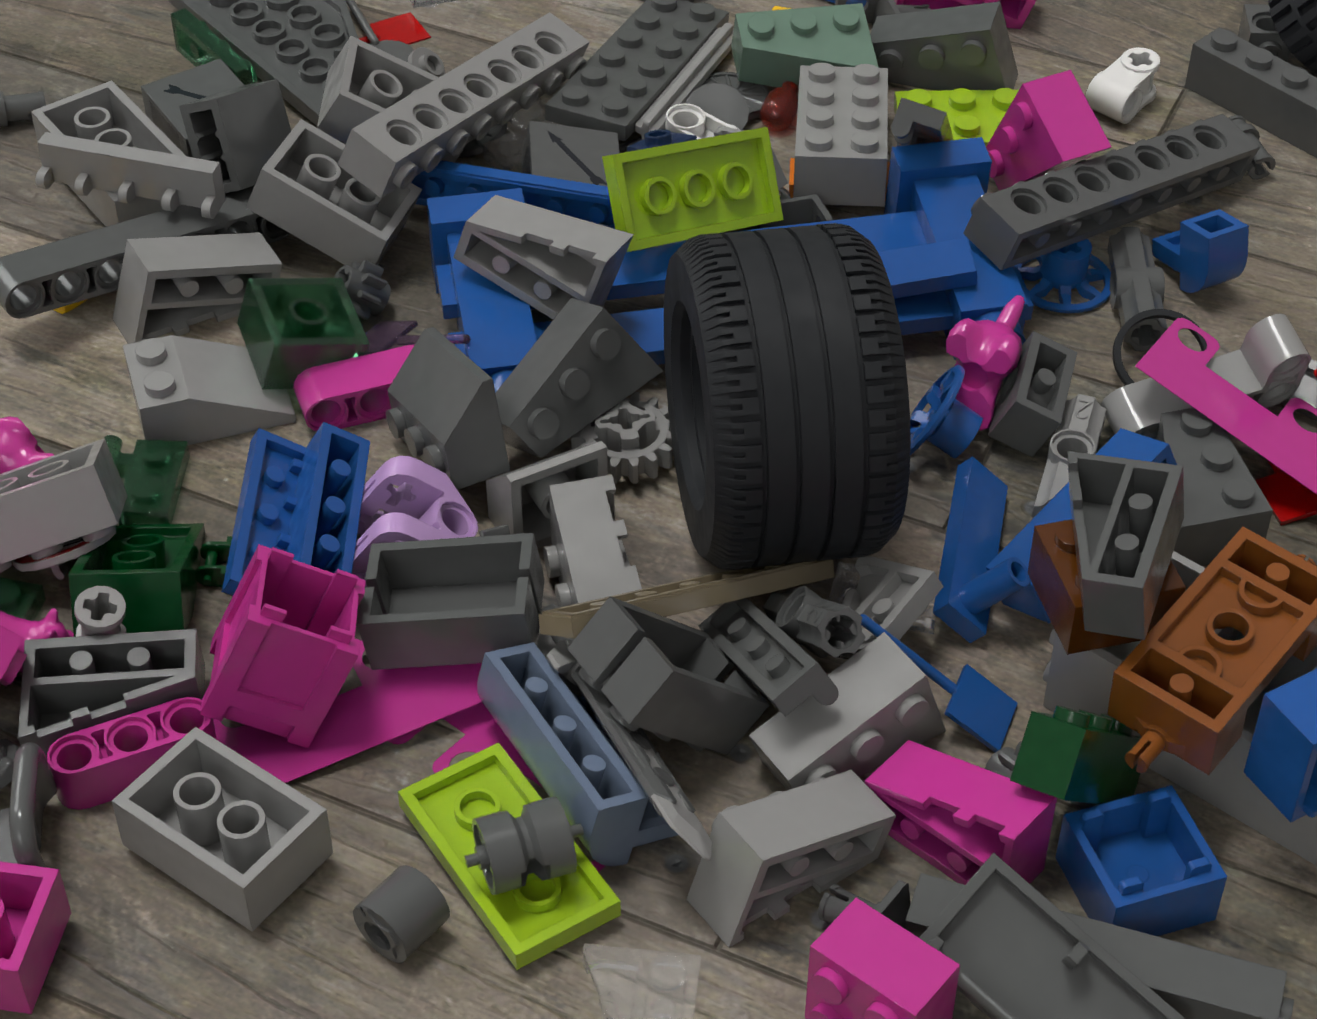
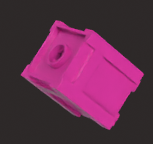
(284, 646)

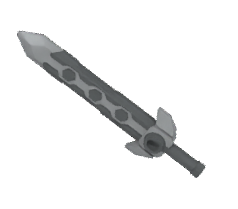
(637, 753)

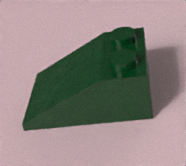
(150, 569)

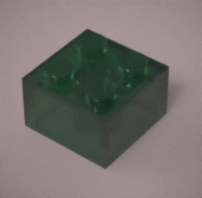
(298, 326)

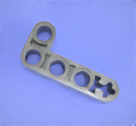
(1263, 368)

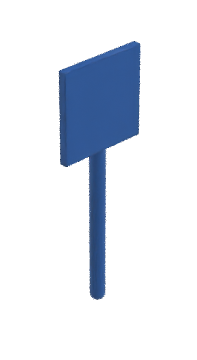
(974, 701)

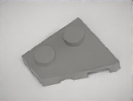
(890, 595)

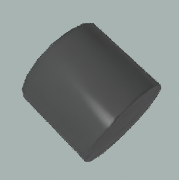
(401, 913)

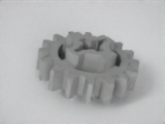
(634, 436)

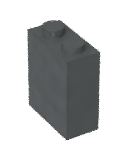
(238, 130)

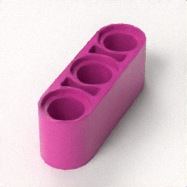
(349, 389)
(106, 758)

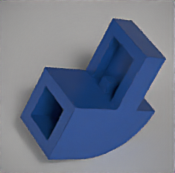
(1205, 250)

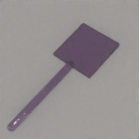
(388, 333)

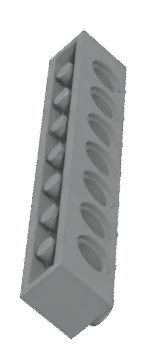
(462, 105)

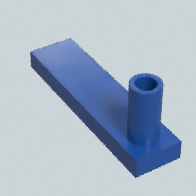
(930, 267)
(969, 547)

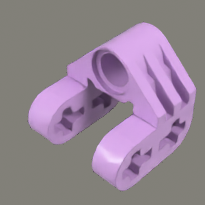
(419, 509)

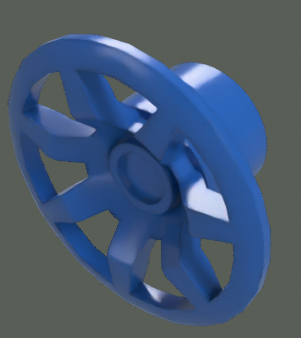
(1065, 271)
(948, 422)

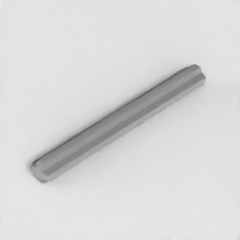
(688, 79)

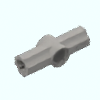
(1078, 432)

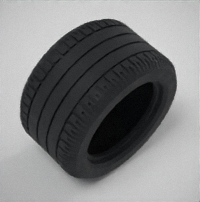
(786, 395)

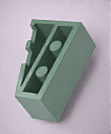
(776, 42)

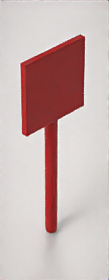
(399, 28)
(1287, 496)

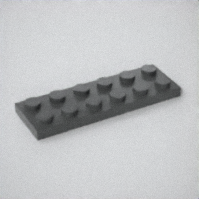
(634, 66)

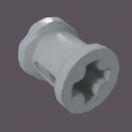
(100, 612)

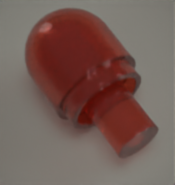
(780, 107)

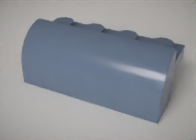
(569, 753)

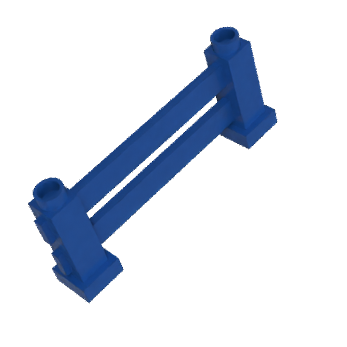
(925, 203)

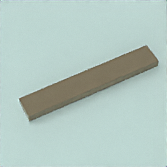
(690, 594)

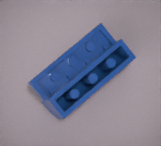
(300, 500)

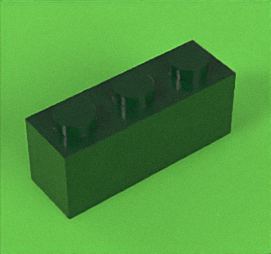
(1076, 756)

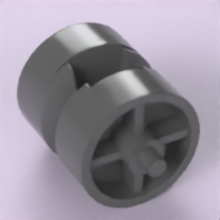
(532, 843)

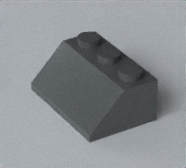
(448, 412)

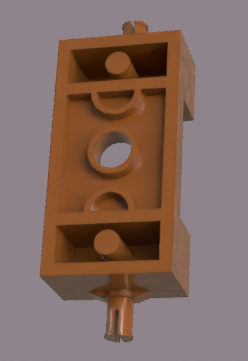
(1192, 687)

